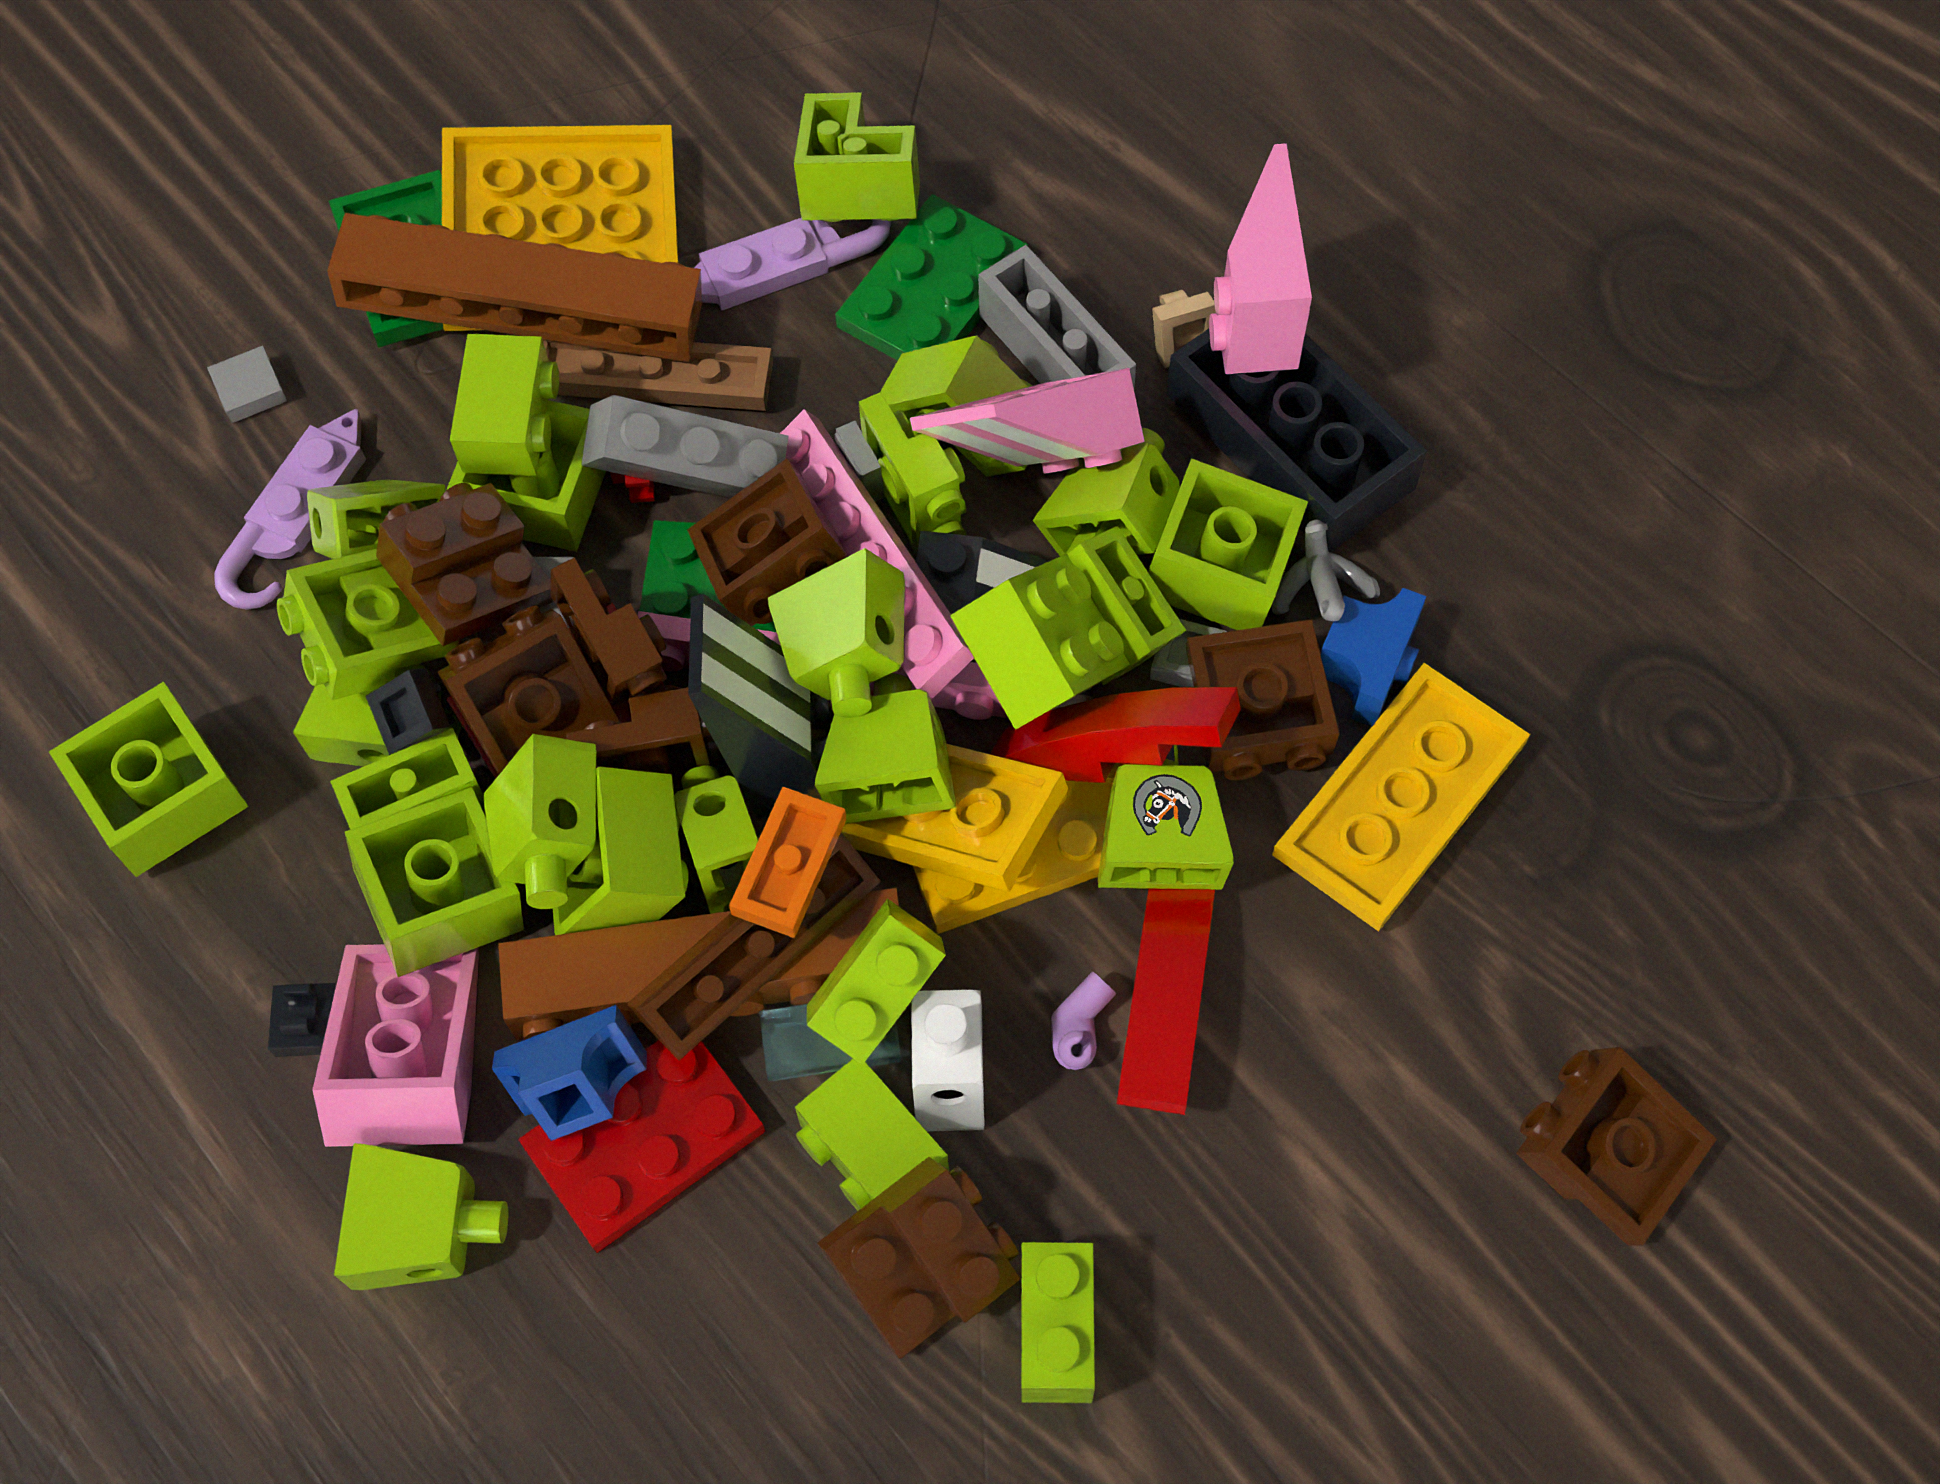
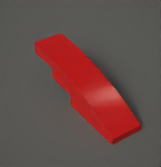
(1122, 728)
(1166, 1000)

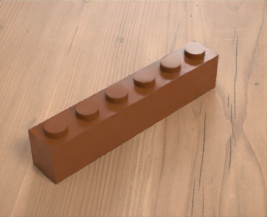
(516, 286)
(587, 971)

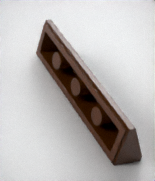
(742, 957)

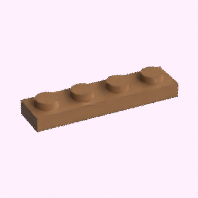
(712, 378)

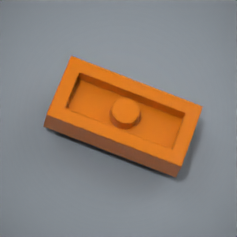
(788, 862)

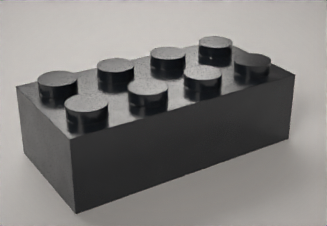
(1301, 433)

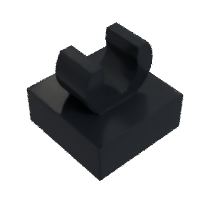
(408, 710)
(299, 1018)

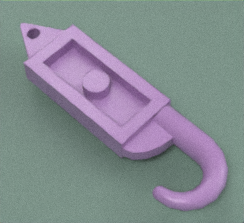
(780, 259)
(280, 516)

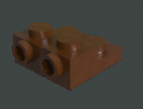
(765, 542)
(462, 561)
(617, 645)
(524, 685)
(1280, 693)
(661, 738)
(1614, 1142)
(921, 1255)

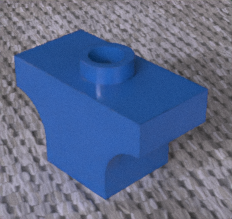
(1372, 650)
(572, 1071)

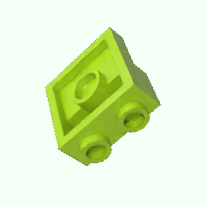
(916, 472)
(354, 624)

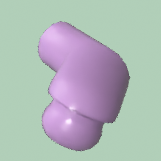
(1074, 1023)

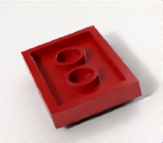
(662, 1138)

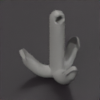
(1323, 570)

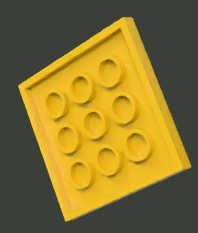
(564, 187)

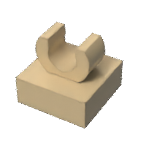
(1180, 321)

